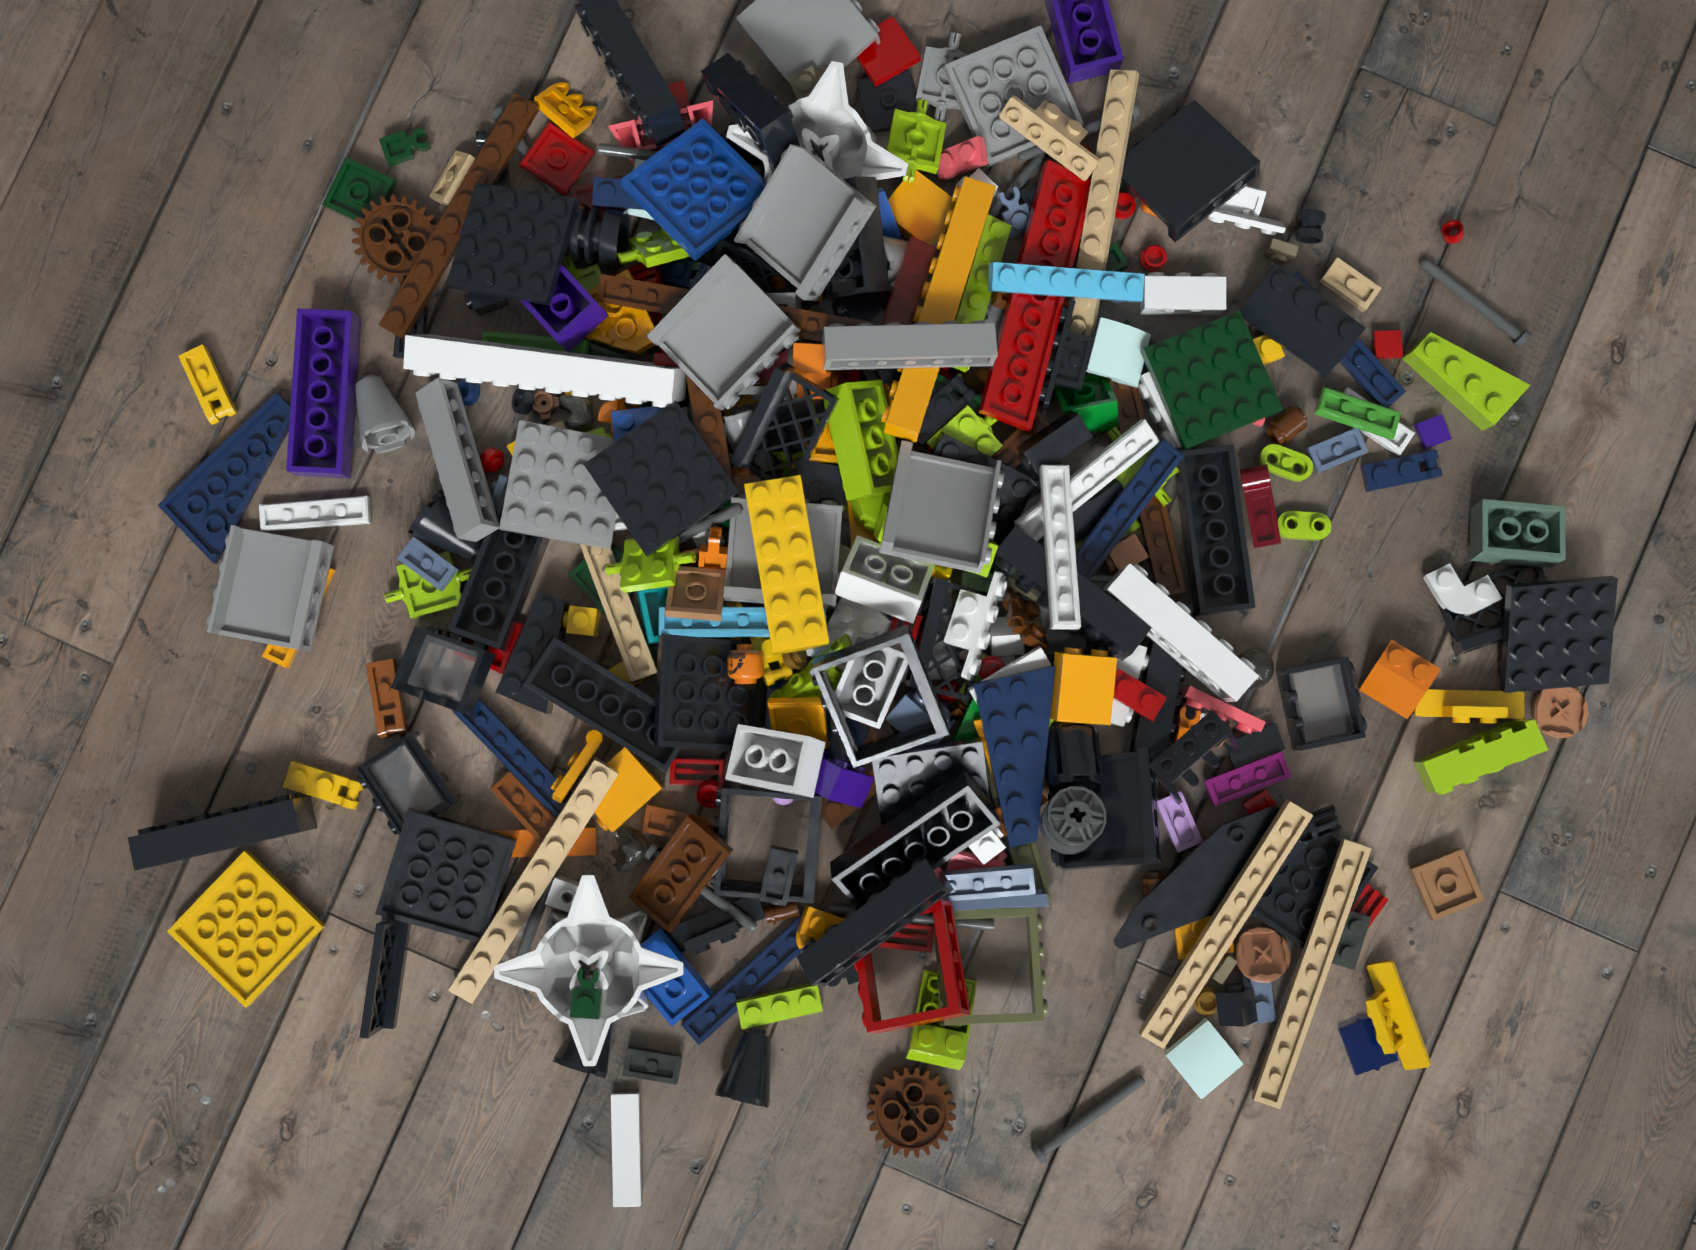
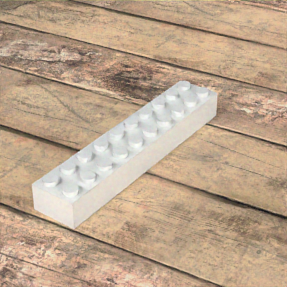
(543, 368)

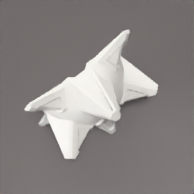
(832, 133)
(577, 942)

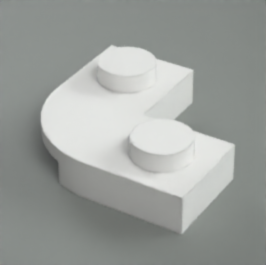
(1458, 598)

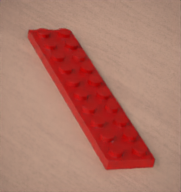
(1029, 319)

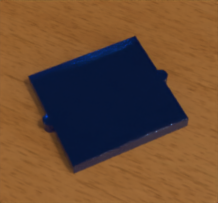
(1363, 1048)

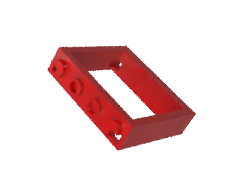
(952, 973)

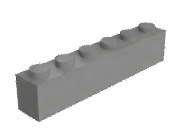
(909, 345)
(457, 460)

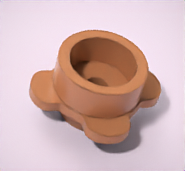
(551, 403)

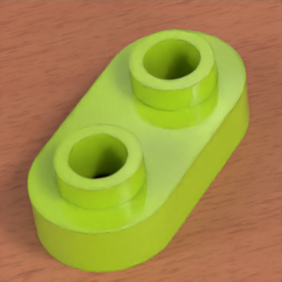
(1284, 462)
(1304, 525)

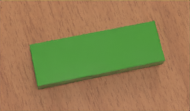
(1357, 413)

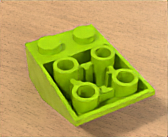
(936, 1043)

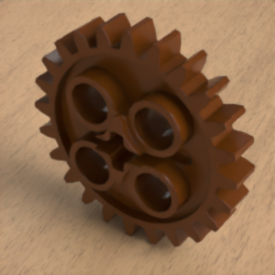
(376, 252)
(890, 1125)

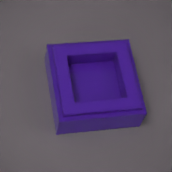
(1432, 431)

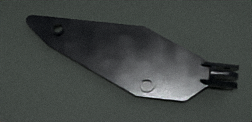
(1209, 871)

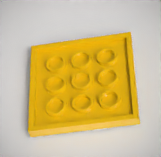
(246, 928)

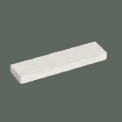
(315, 514)
(626, 1149)

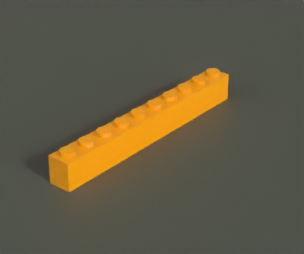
(941, 301)

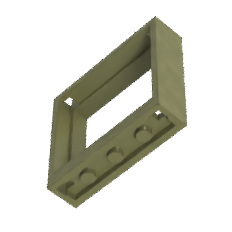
(1037, 976)

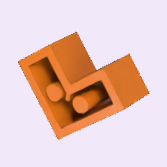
(809, 364)

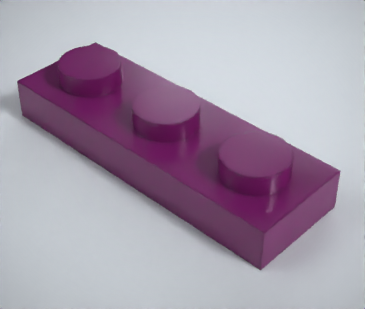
(1247, 779)

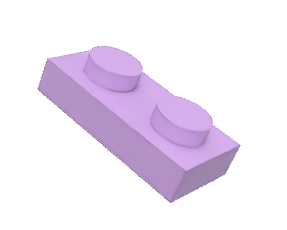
(1178, 823)

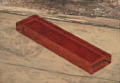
(909, 282)

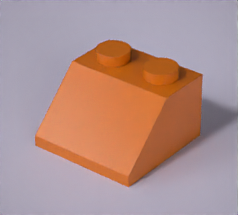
(1399, 679)

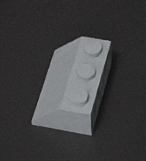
(871, 683)

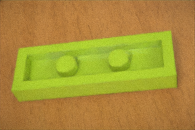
(778, 1005)

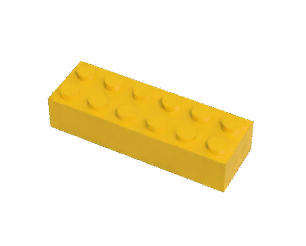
(786, 565)

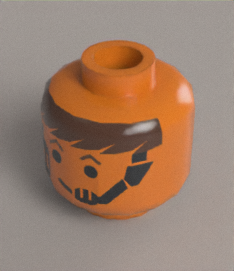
(745, 664)

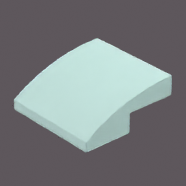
(1118, 352)
(1203, 1058)

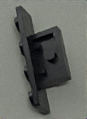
(1071, 358)
(713, 926)

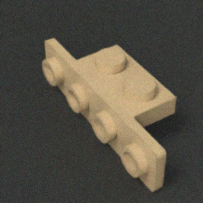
(1052, 133)

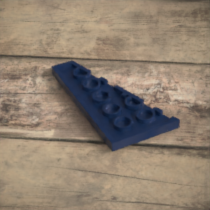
(228, 479)
(1016, 731)

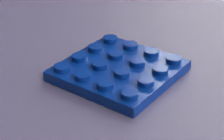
(696, 188)

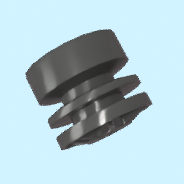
(1063, 832)

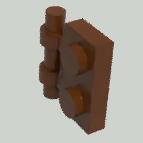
(1024, 619)

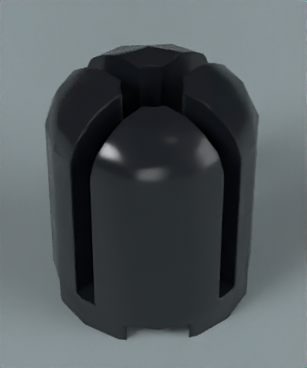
(1074, 757)

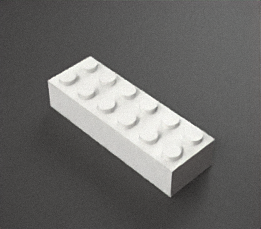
(1181, 635)

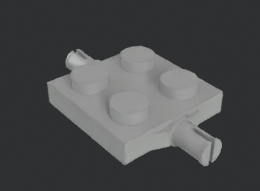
(933, 82)

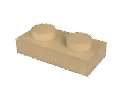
(452, 177)
(1350, 284)

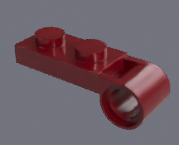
(1260, 506)

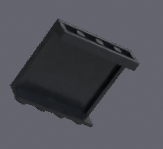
(1188, 169)
(1131, 816)

